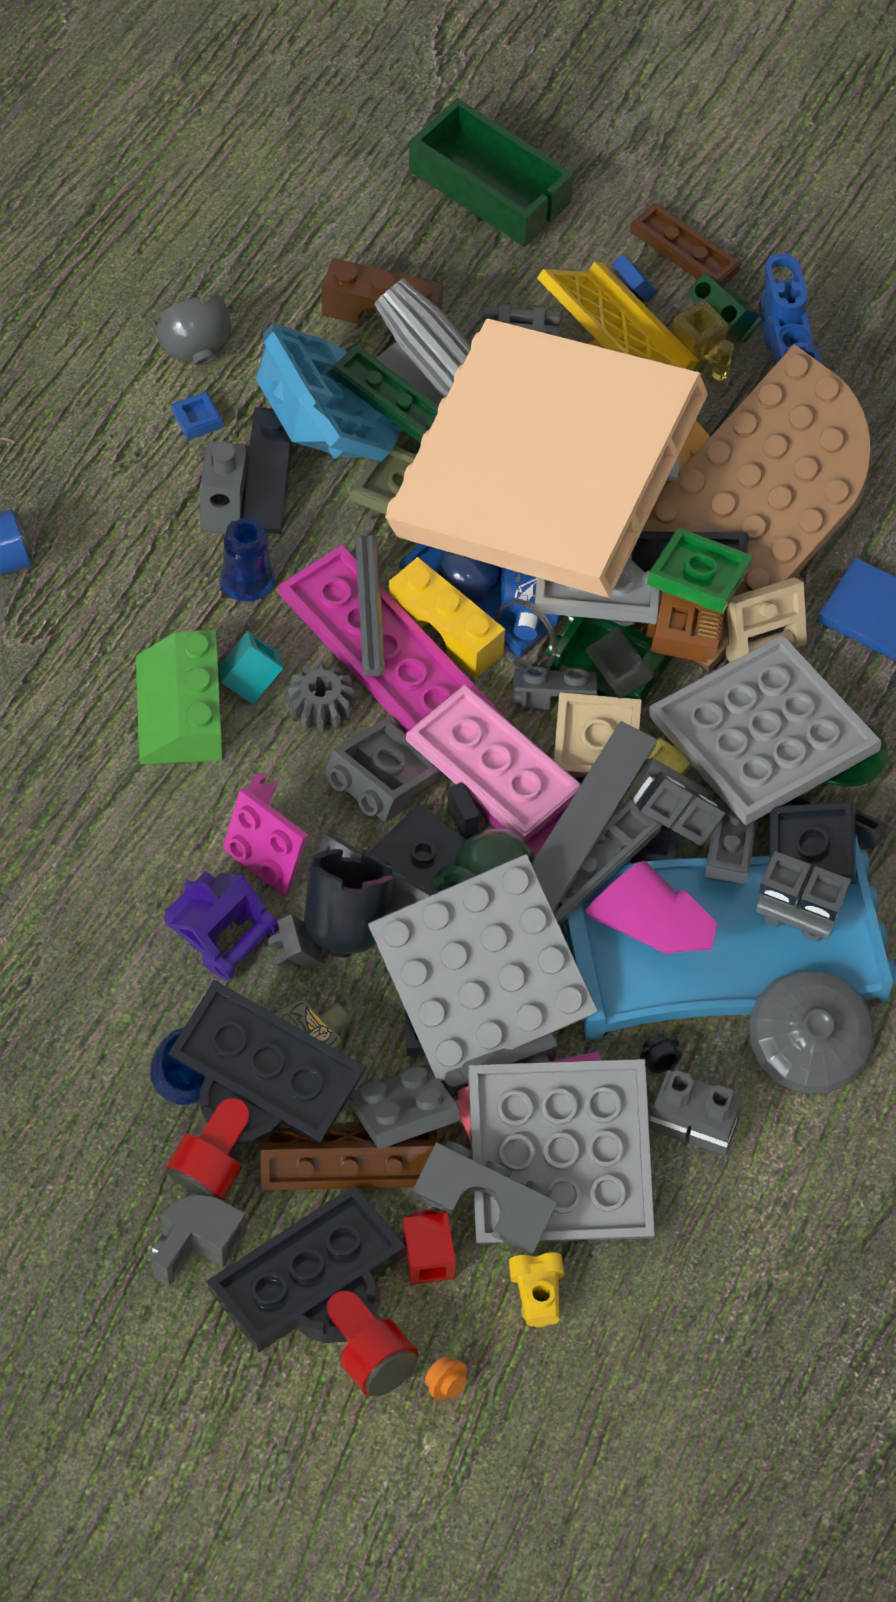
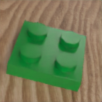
(699, 570)

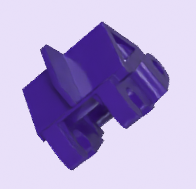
(209, 908)

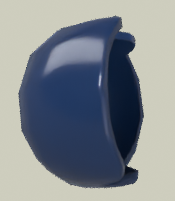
(468, 575)

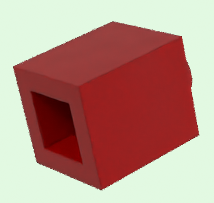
(428, 1247)

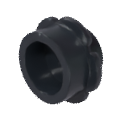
(660, 1053)

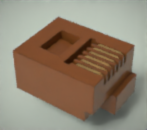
(686, 630)

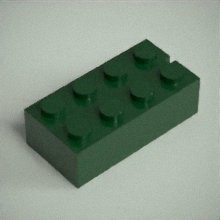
(490, 172)

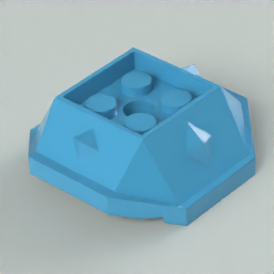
(314, 404)

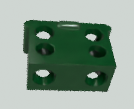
(728, 304)

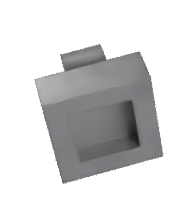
(297, 945)

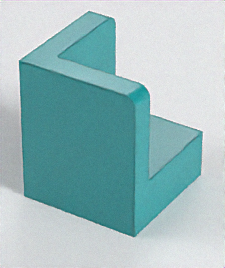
(250, 667)

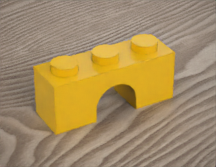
(469, 633)

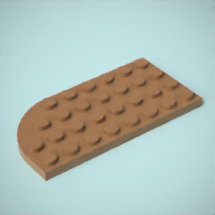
(776, 468)

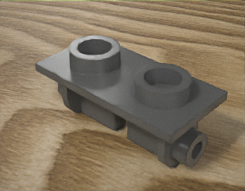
(536, 685)

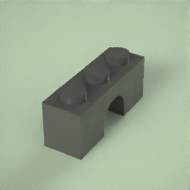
(522, 1208)

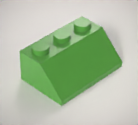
(179, 699)

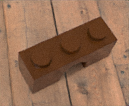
(356, 287)

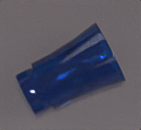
(246, 561)

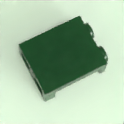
(586, 631)

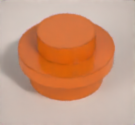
(446, 1378)

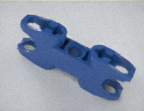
(784, 310)

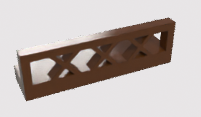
(341, 1161)

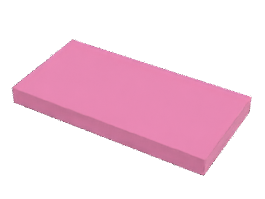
(494, 763)

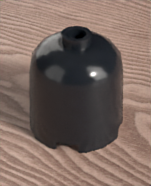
(344, 899)

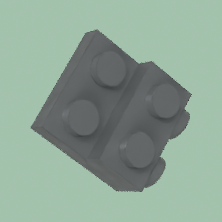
(380, 770)

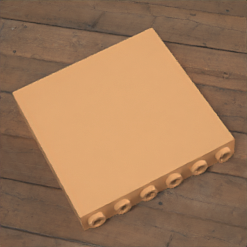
(547, 456)

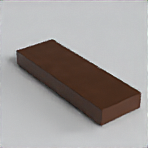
(683, 244)

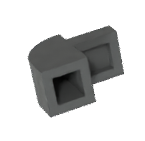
(196, 1225)

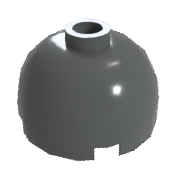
(194, 329)

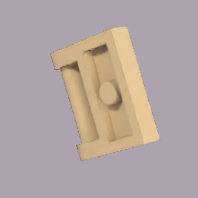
(764, 611)

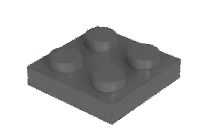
(404, 1106)

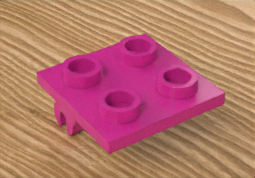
(264, 837)

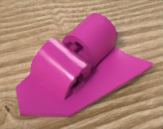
(653, 912)

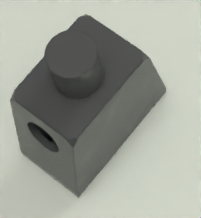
(223, 474)

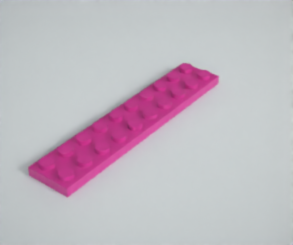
(416, 669)

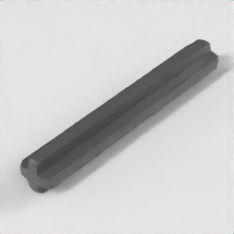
(370, 606)

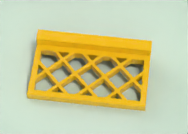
(616, 315)

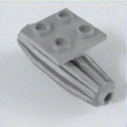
(426, 344)

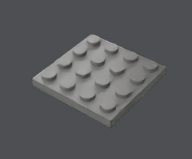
(764, 729)
(482, 966)
(575, 1133)

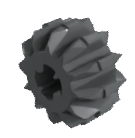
(321, 697)

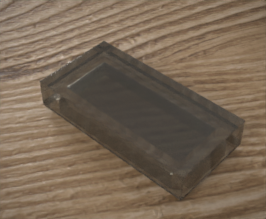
(619, 663)

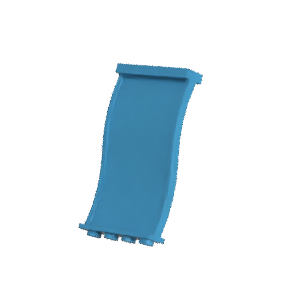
(645, 986)

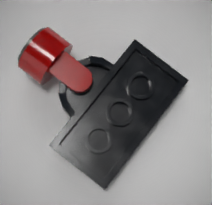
(255, 1079)
(324, 1285)

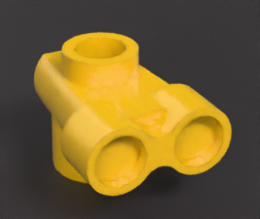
(538, 1279)

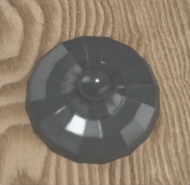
(811, 1031)

